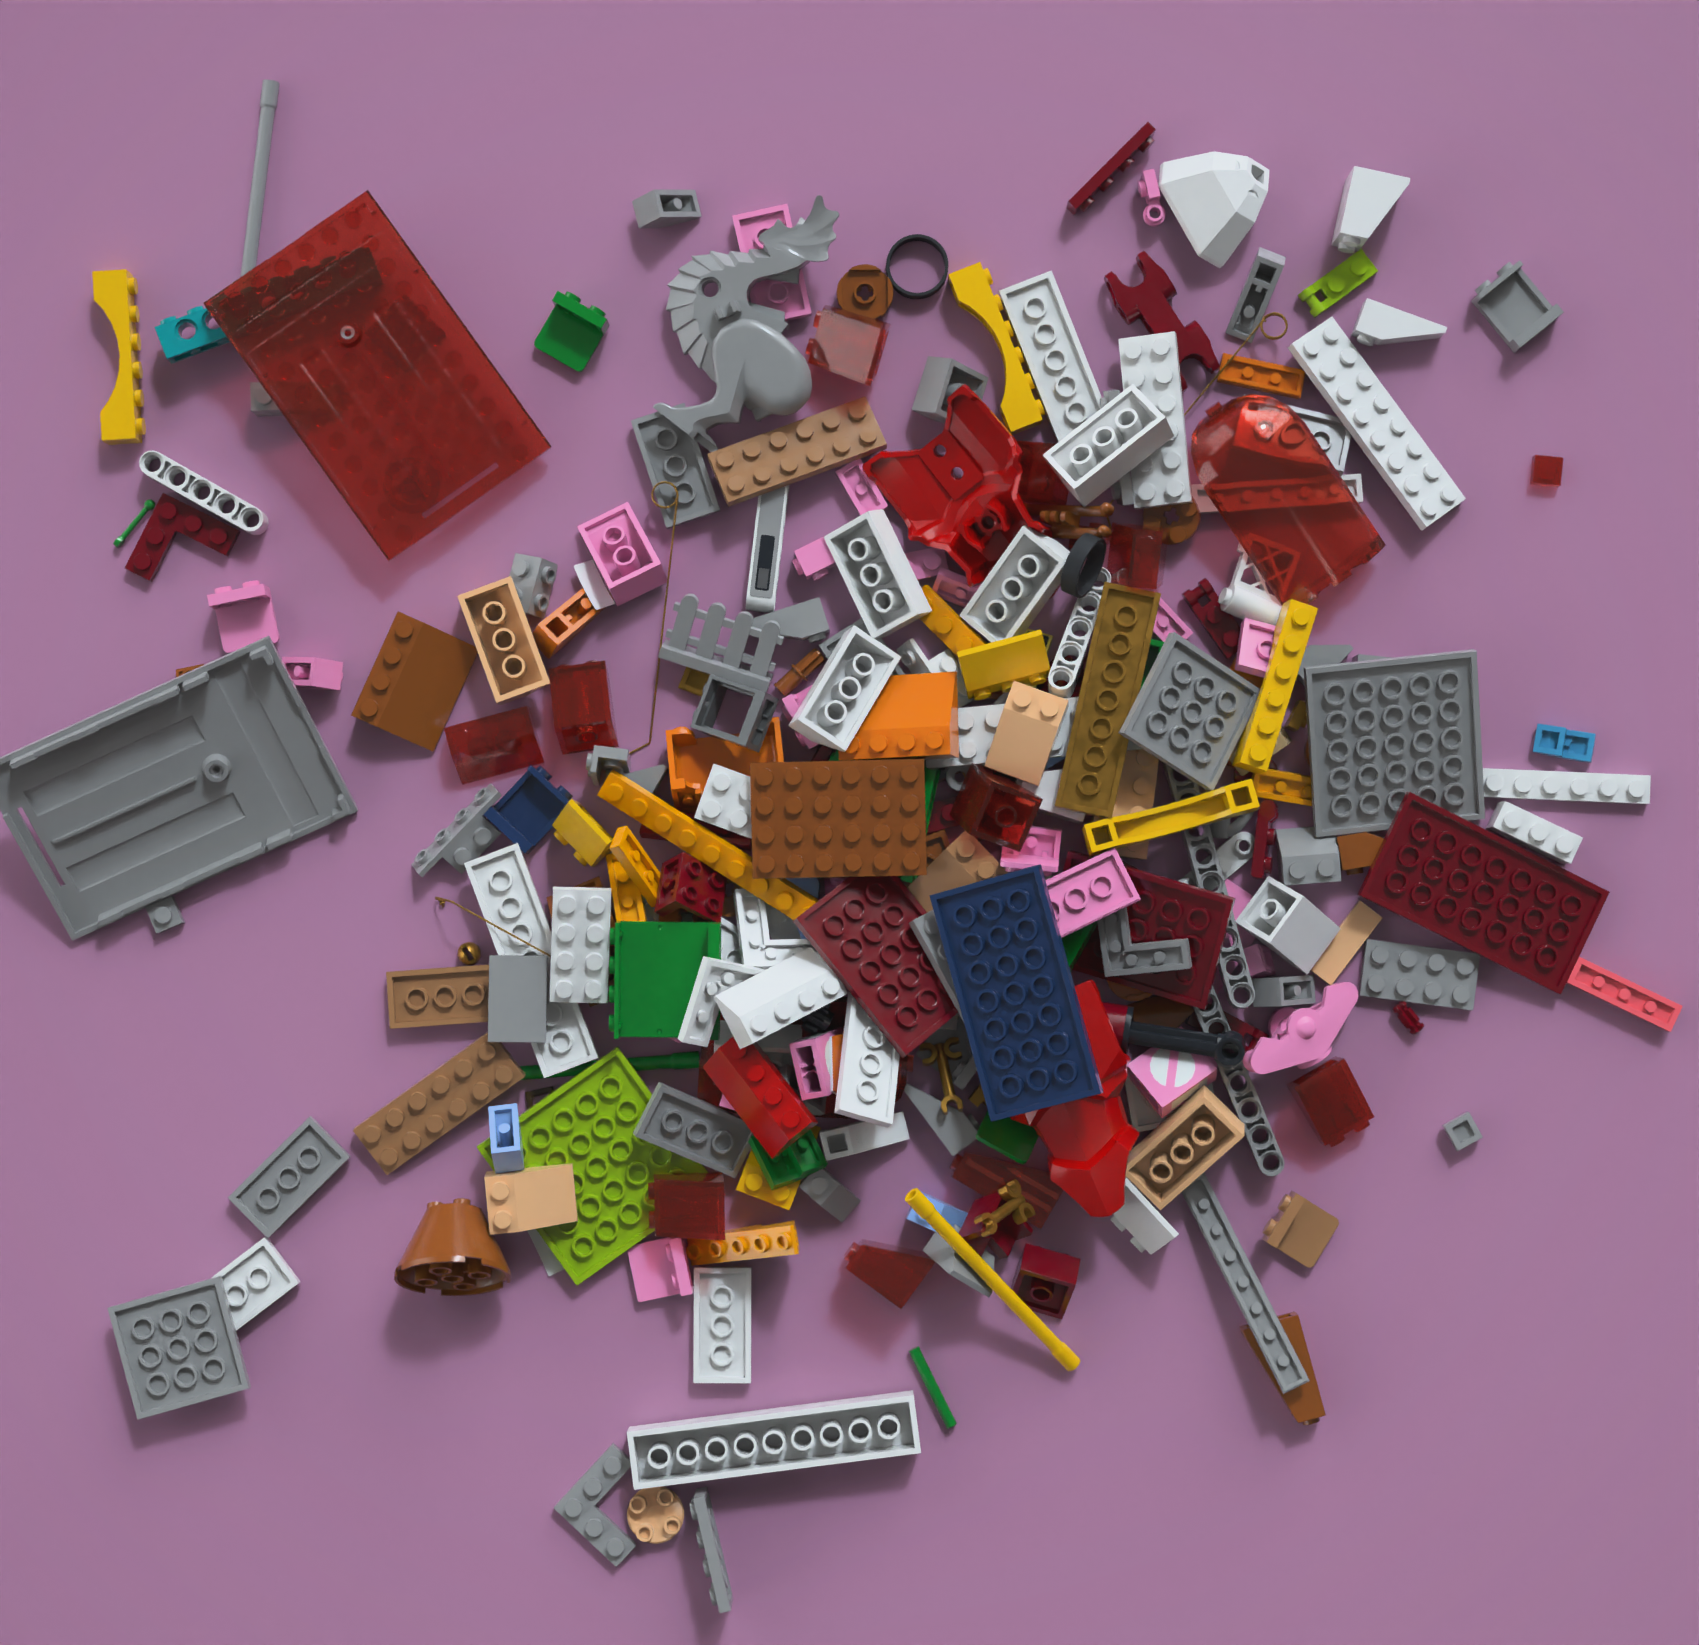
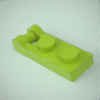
(1338, 282)

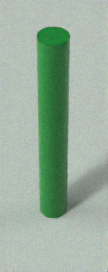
(932, 1387)

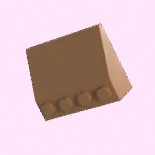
(958, 865)

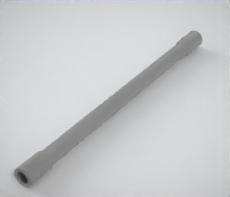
(268, 105)

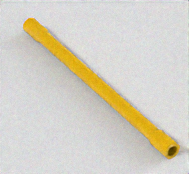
(927, 1211)

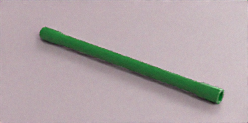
(674, 1061)

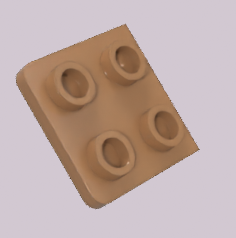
(1300, 1229)

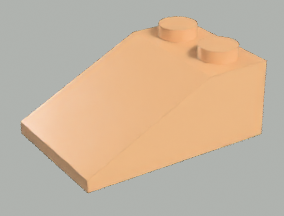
(1026, 733)
(530, 1198)

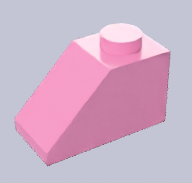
(314, 672)

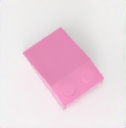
(622, 554)

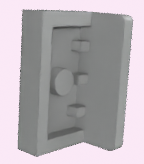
(533, 582)

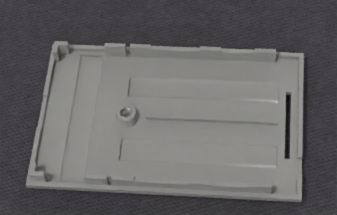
(171, 788)

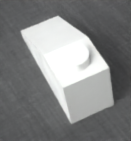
(1387, 325)

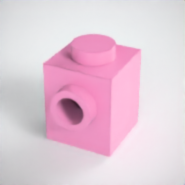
(813, 560)

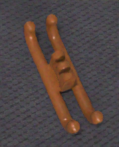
(1066, 519)

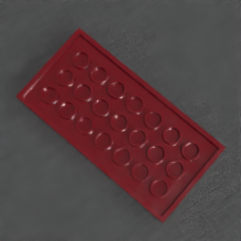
(1483, 893)

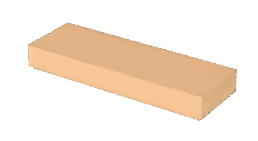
(1353, 933)

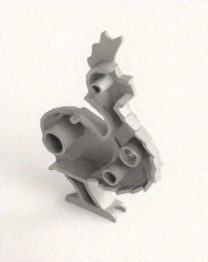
(743, 341)

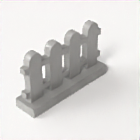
(703, 657)

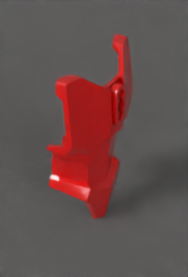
(968, 514)
(1091, 1135)

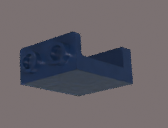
(529, 808)

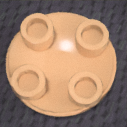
(655, 1514)

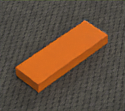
(1262, 376)

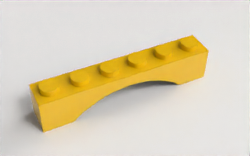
(975, 296)
(122, 415)
(1270, 707)
(1171, 818)

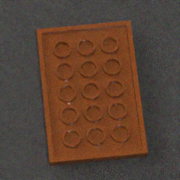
(838, 818)

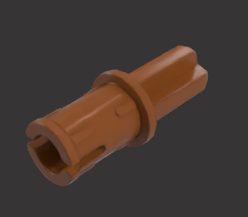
(800, 672)

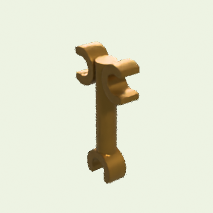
(942, 1053)
(1015, 1205)

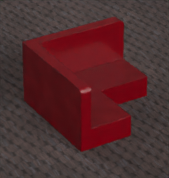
(1007, 1230)

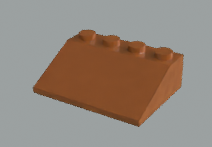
(415, 681)

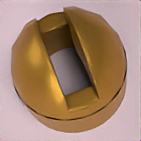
(473, 949)

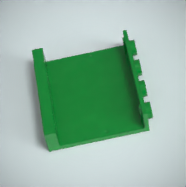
(656, 974)

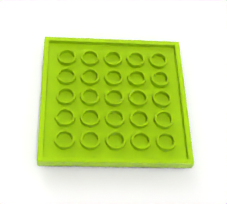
(593, 1127)

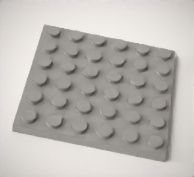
(1392, 732)

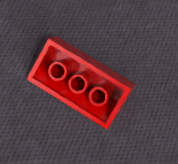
(760, 1095)

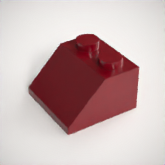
(1045, 1280)

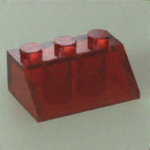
(494, 745)

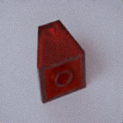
(847, 344)
(1137, 555)
(582, 706)
(995, 808)
(1331, 1101)
(688, 1205)
(888, 1268)

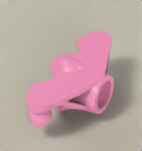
(1302, 1034)

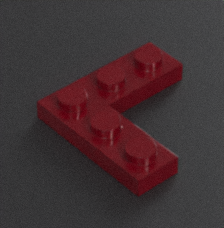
(168, 519)

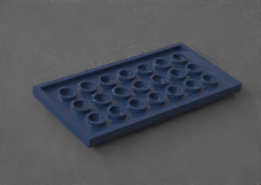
(1016, 993)

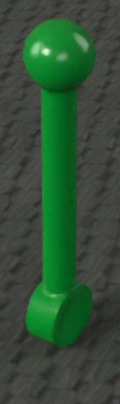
(148, 505)

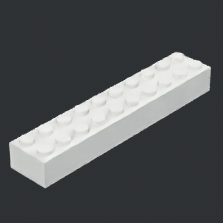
(773, 1440)

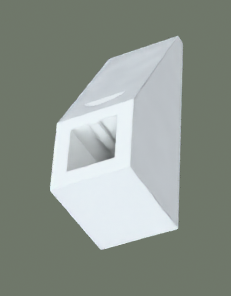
(862, 1136)

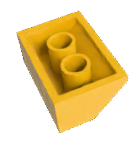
(1002, 662)

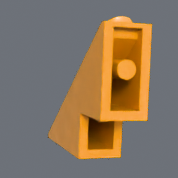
(746, 1244)

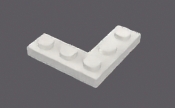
(753, 934)
(712, 979)

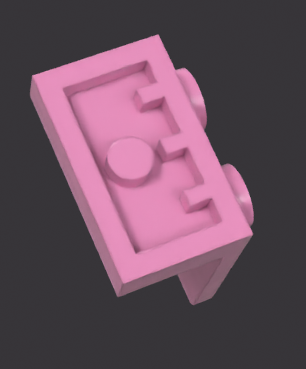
(660, 1269)

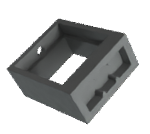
(755, 723)

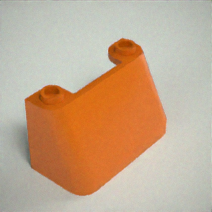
(693, 758)

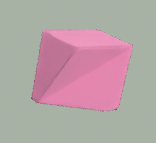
(1259, 961)

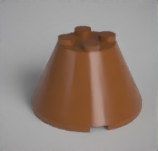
(453, 1253)

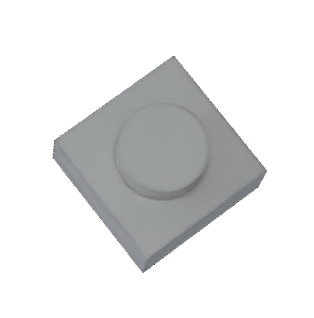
(165, 914)
(1462, 1131)

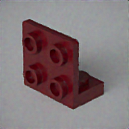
(690, 886)

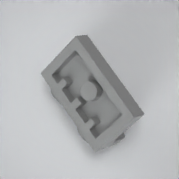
(607, 759)

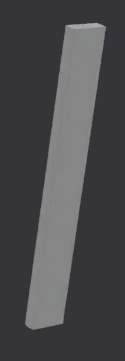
(1244, 1285)

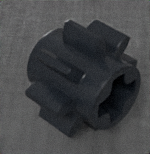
(817, 1020)

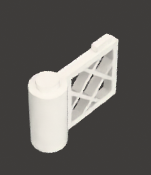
(1247, 600)

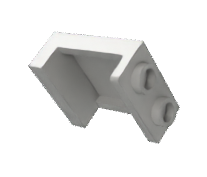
(1515, 306)

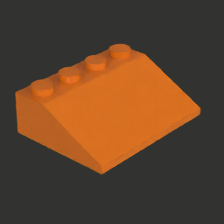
(910, 720)

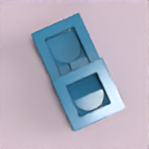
(1564, 743)

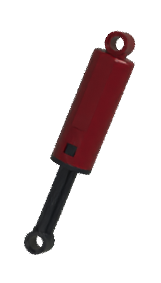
(1172, 1038)

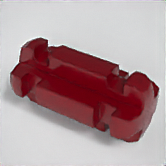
(1408, 1017)

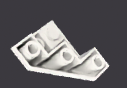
(1214, 200)

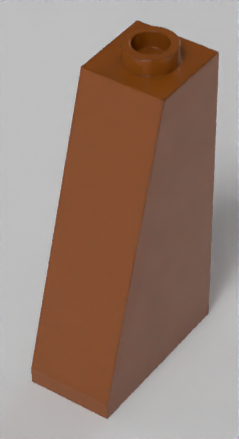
(1304, 1401)

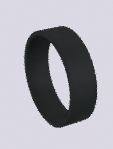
(917, 237)
(1079, 583)

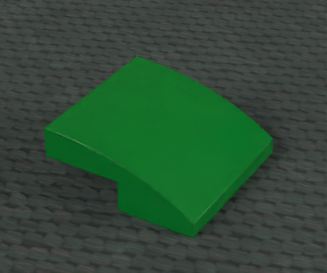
(792, 1164)

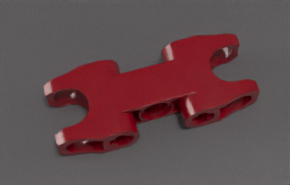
(1151, 306)

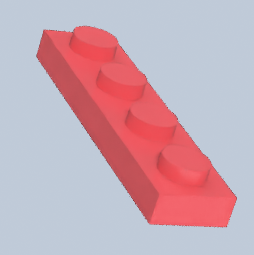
(1624, 994)

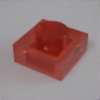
(1546, 471)

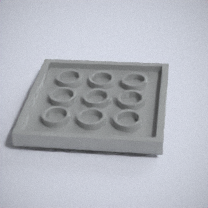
(1190, 711)
(179, 1347)

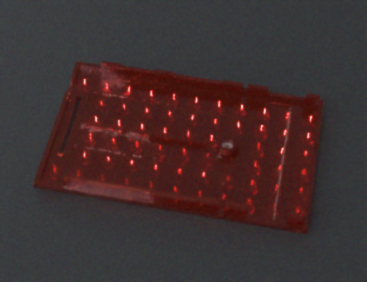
(377, 374)

